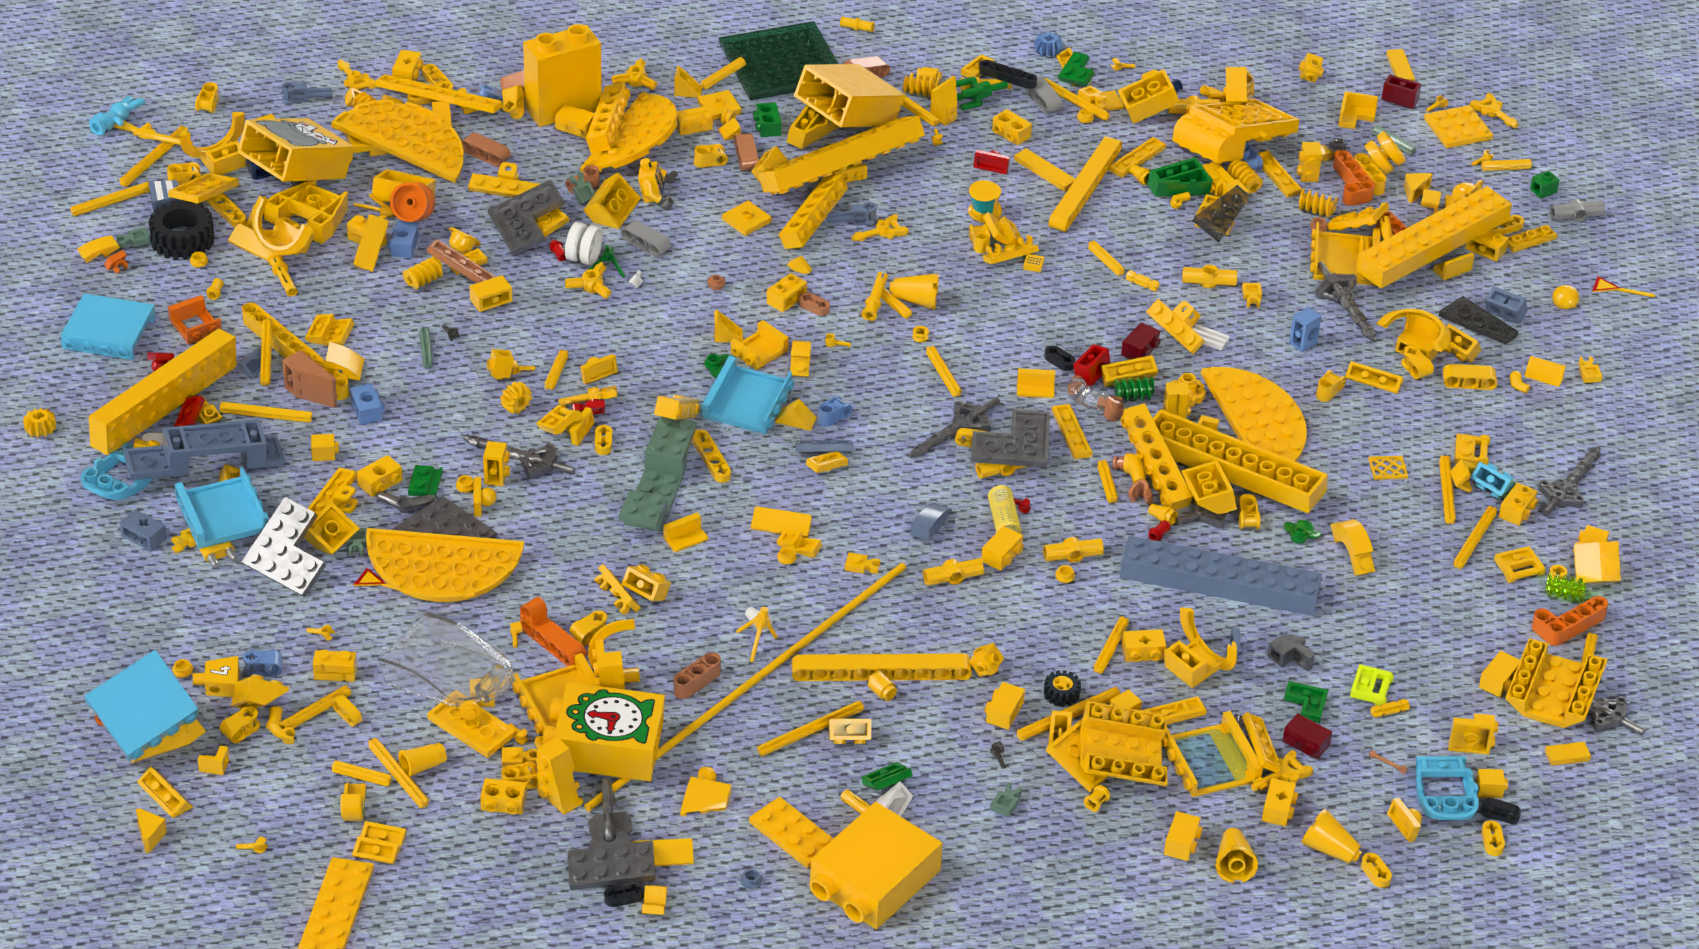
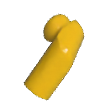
(1177, 200)
(1516, 382)

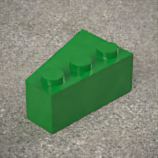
(1180, 178)

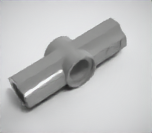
(1577, 210)

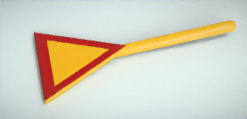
(1603, 285)
(369, 578)

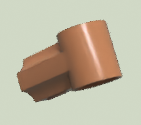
(591, 174)

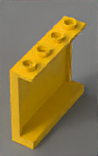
(1338, 253)
(537, 691)

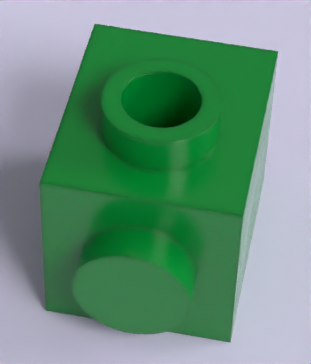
(1544, 184)

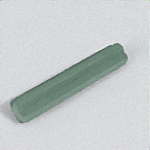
(1402, 144)
(426, 348)

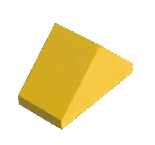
(685, 84)
(1415, 185)
(726, 329)
(797, 415)
(1060, 723)
(151, 828)

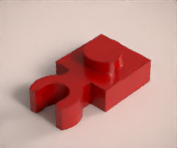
(596, 405)

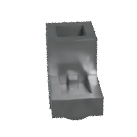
(1291, 648)

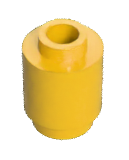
(928, 71)
(882, 686)

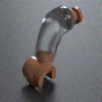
(1089, 398)

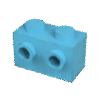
(1488, 477)

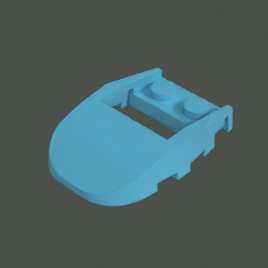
(98, 482)
(1446, 806)

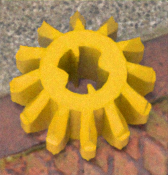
(516, 397)
(39, 422)

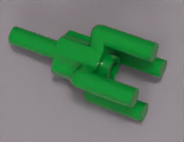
(976, 91)

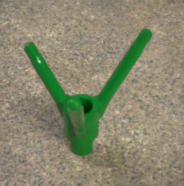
(608, 255)

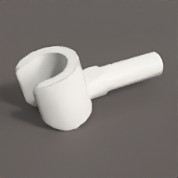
(636, 280)

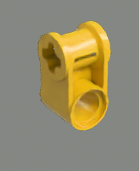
(207, 98)
(514, 101)
(708, 155)
(183, 172)
(980, 237)
(1416, 362)
(1329, 386)
(1248, 512)
(586, 628)
(240, 726)
(521, 773)

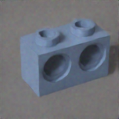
(1506, 305)

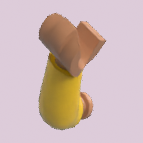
(1134, 466)

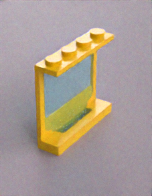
(1213, 757)

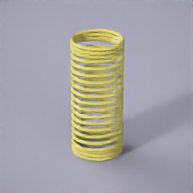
(995, 511)

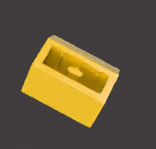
(256, 692)

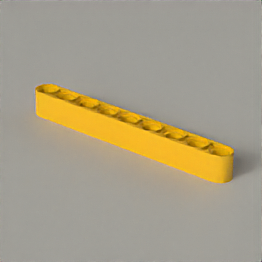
(1085, 184)
(287, 343)
(894, 666)

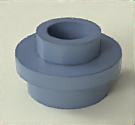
(751, 879)

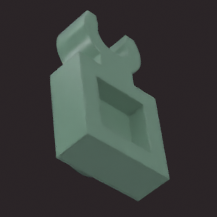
(582, 191)
(135, 237)
(357, 542)
(1006, 801)

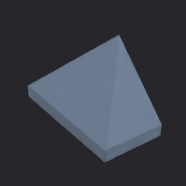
(252, 362)

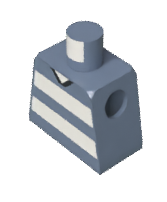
(159, 193)

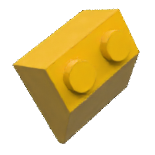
(1597, 562)

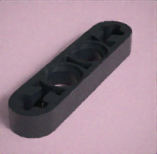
(1007, 74)

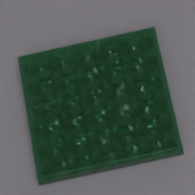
(776, 57)

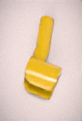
(1118, 65)
(1440, 101)
(936, 139)
(1486, 157)
(831, 342)
(517, 368)
(516, 628)
(326, 630)
(520, 736)
(259, 846)

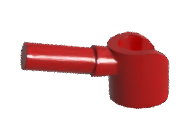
(1023, 505)

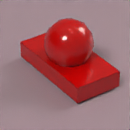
(991, 161)
(159, 359)

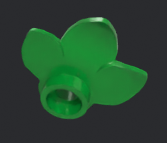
(715, 363)
(1301, 531)

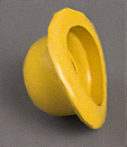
(461, 241)

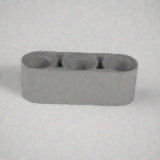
(1045, 96)
(646, 238)

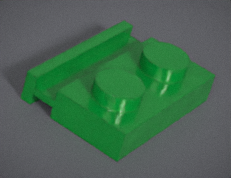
(425, 481)
(886, 776)

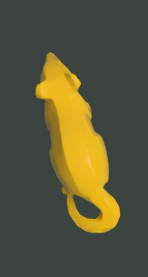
(1461, 191)

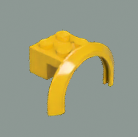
(223, 155)
(286, 236)
(1420, 330)
(1196, 660)
(609, 665)

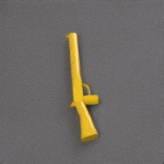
(148, 133)

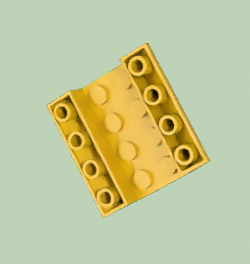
(1554, 687)
(1123, 743)

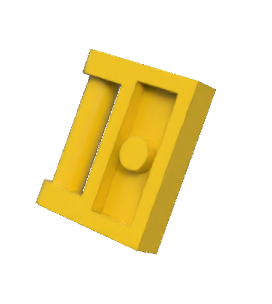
(555, 422)
(1465, 448)
(1518, 559)

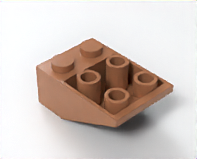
(309, 380)

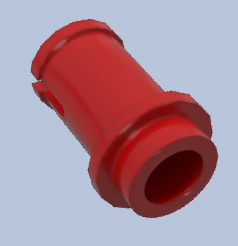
(557, 248)
(1156, 533)

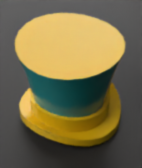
(984, 199)

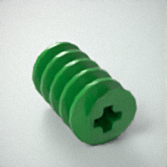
(1134, 388)

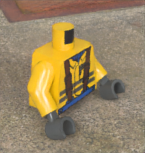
(652, 182)

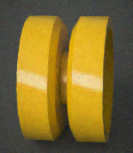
(1382, 154)

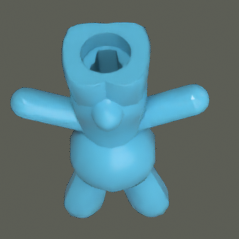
(117, 113)

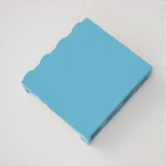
(107, 326)
(746, 397)
(222, 510)
(142, 705)

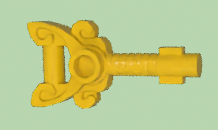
(355, 78)
(1493, 109)
(883, 229)
(593, 393)
(1286, 773)

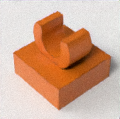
(116, 260)

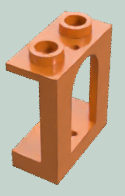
(188, 309)

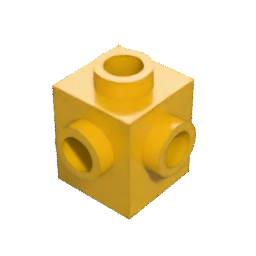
(1311, 67)
(986, 660)

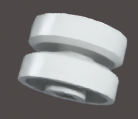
(583, 243)

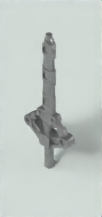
(1344, 294)
(972, 412)
(530, 457)
(1568, 486)
(1207, 516)
(1612, 718)

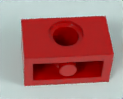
(1090, 363)

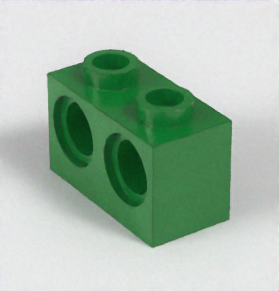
(767, 119)

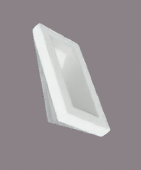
(896, 799)

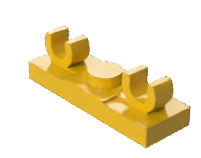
(1010, 251)
(617, 589)

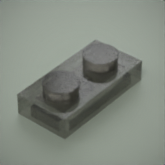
(1337, 143)

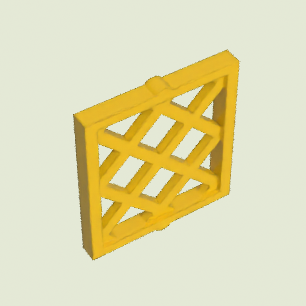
(1387, 476)

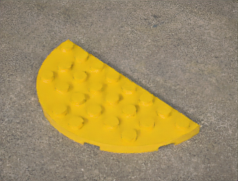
(644, 125)
(407, 133)
(1258, 410)
(441, 564)

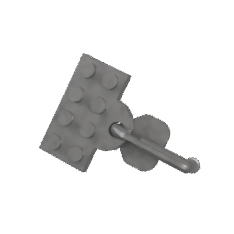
(611, 854)

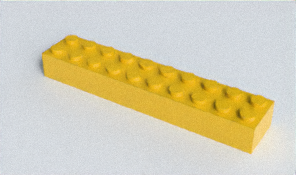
(841, 154)
(1433, 237)
(162, 391)
(1242, 462)

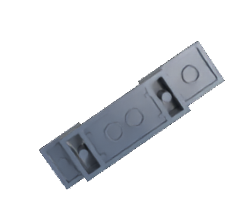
(202, 440)

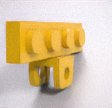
(504, 185)
(1178, 323)
(336, 492)

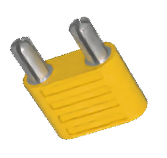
(217, 551)

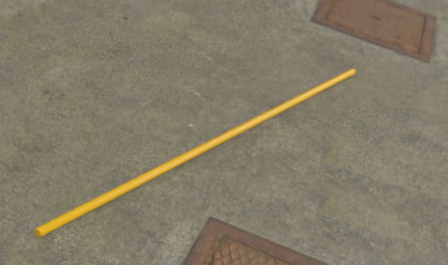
(760, 675)

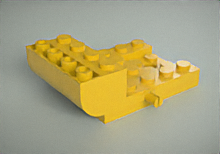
(1223, 128)

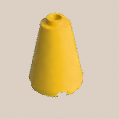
(917, 289)
(1332, 838)
(1235, 857)

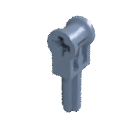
(299, 92)
(858, 215)

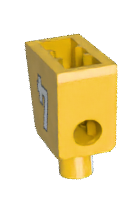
(219, 676)

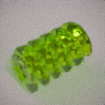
(1565, 587)

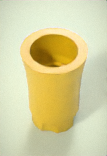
(422, 758)

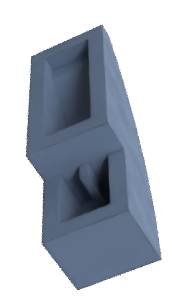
(929, 521)

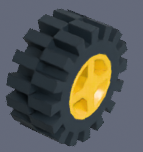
(1062, 688)

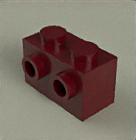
(1401, 91)
(1140, 342)
(1307, 736)

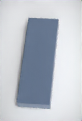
(823, 445)

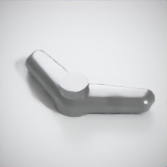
(405, 503)

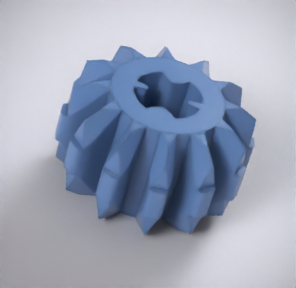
(1048, 44)

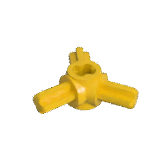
(635, 76)
(591, 281)

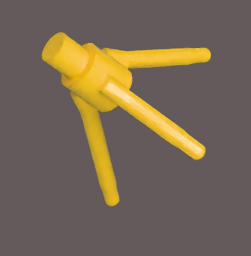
(385, 210)
(761, 622)

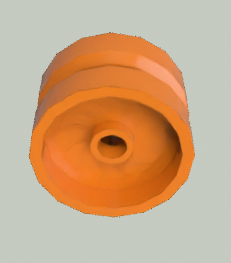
(412, 201)

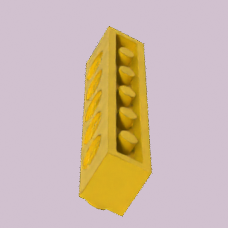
(607, 117)
(813, 211)
(1156, 447)

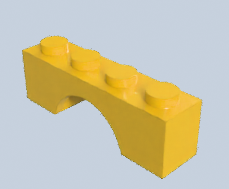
(677, 407)

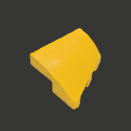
(705, 796)

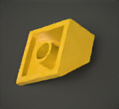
(945, 101)
(331, 529)

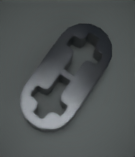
(1059, 358)
(1500, 810)
(624, 894)

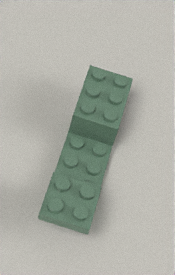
(662, 476)

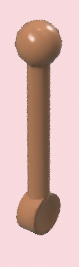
(1403, 769)

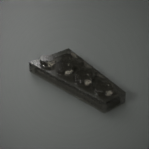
(1221, 214)
(1477, 319)

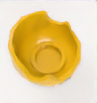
(1565, 297)

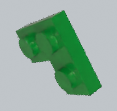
(1075, 72)
(1310, 697)

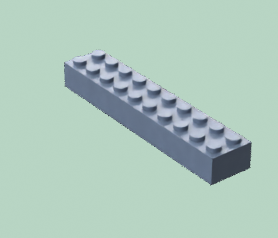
(1221, 575)

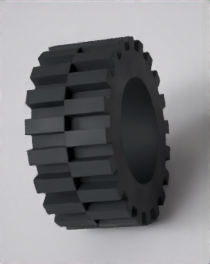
(181, 242)

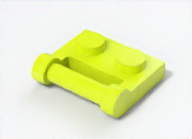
(1365, 682)

